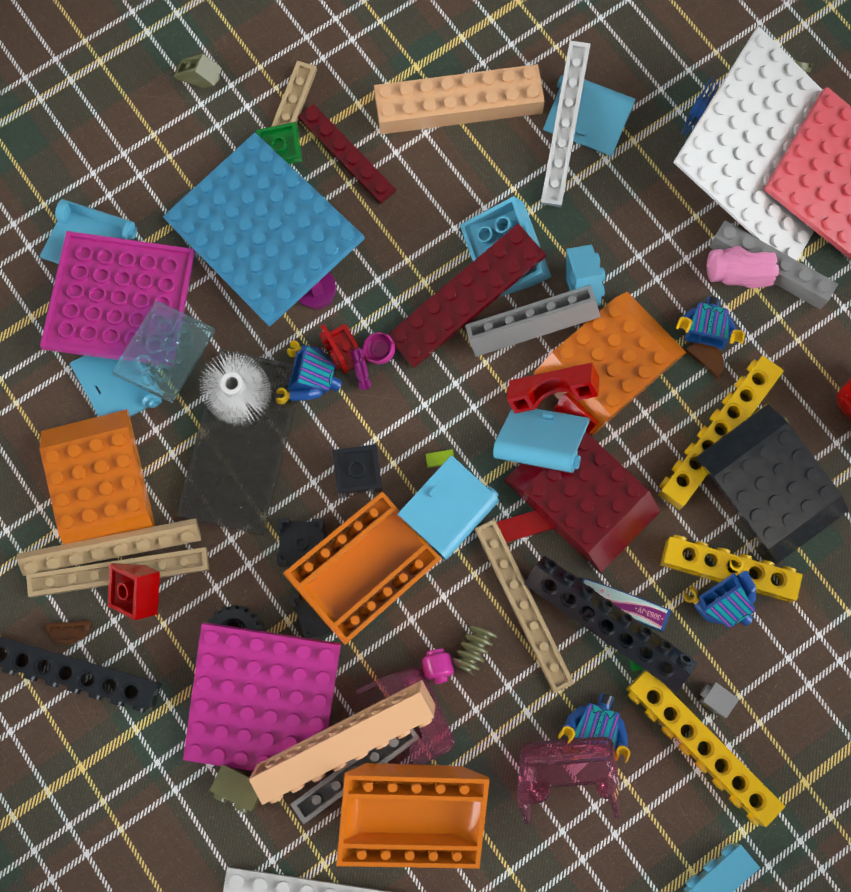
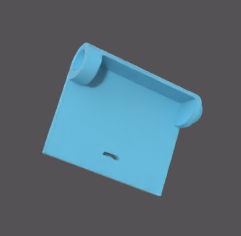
(599, 118)
(85, 220)
(115, 392)
(541, 439)
(452, 511)

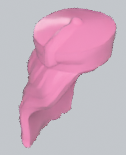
(742, 267)

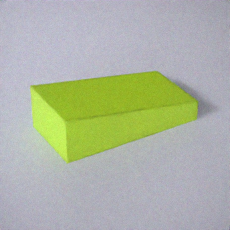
(438, 458)

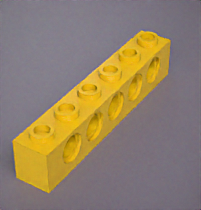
(788, 578)

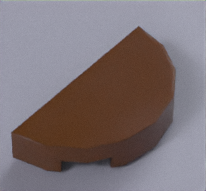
(708, 357)
(68, 632)

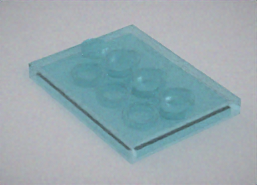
(163, 351)

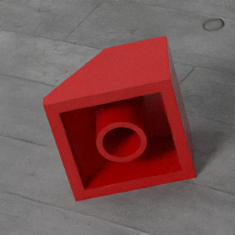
(133, 590)

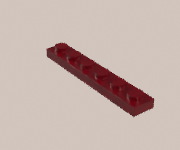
(347, 154)

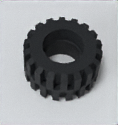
(237, 613)

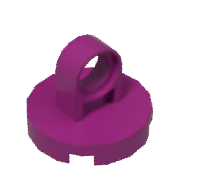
(320, 294)

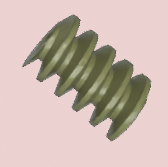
(473, 649)

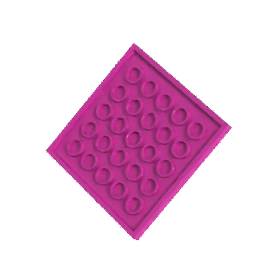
(108, 290)
(257, 694)

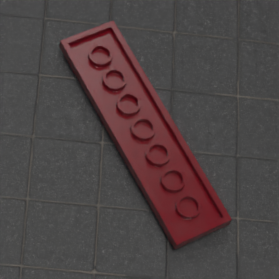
(466, 295)

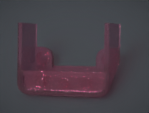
(437, 735)
(564, 764)

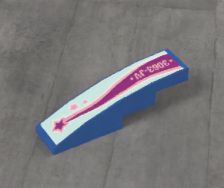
(640, 609)

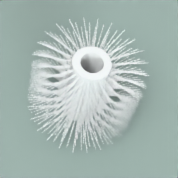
(235, 389)

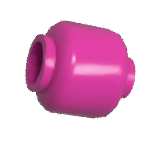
(437, 666)

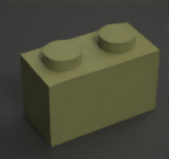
(234, 786)

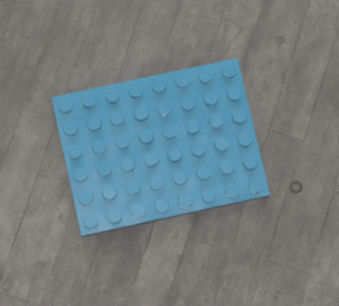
(263, 228)

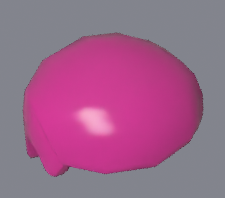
(378, 348)

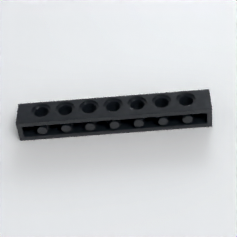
(610, 623)
(147, 689)

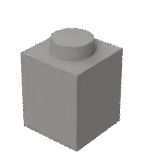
(718, 699)

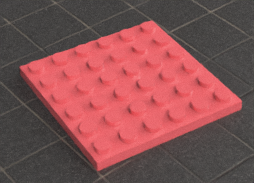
(816, 172)

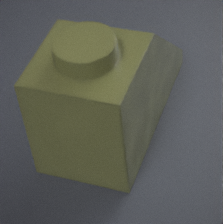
(198, 71)

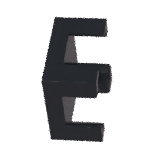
(357, 470)
(298, 539)
(311, 623)

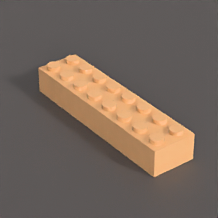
(459, 99)
(342, 743)

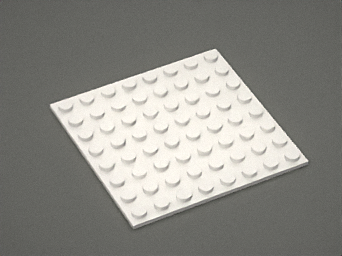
(746, 137)

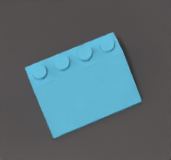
(494, 223)

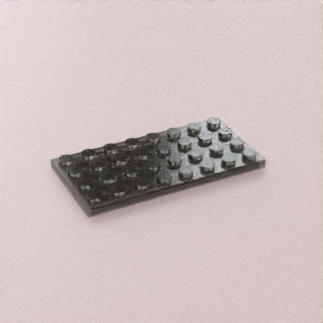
(239, 465)

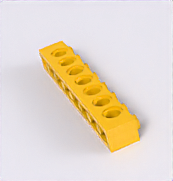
(768, 374)
(768, 805)

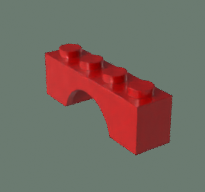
(527, 392)

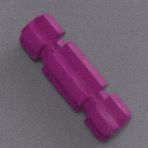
(360, 368)

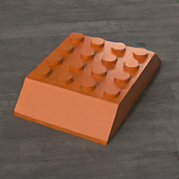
(626, 352)
(95, 478)
(362, 567)
(412, 816)

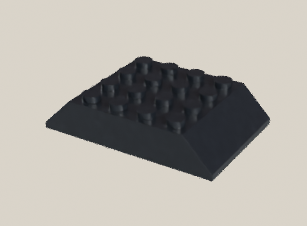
(773, 483)

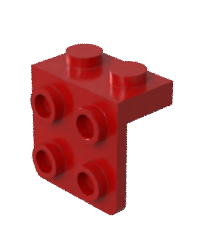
(340, 343)

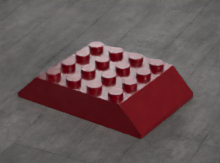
(594, 507)

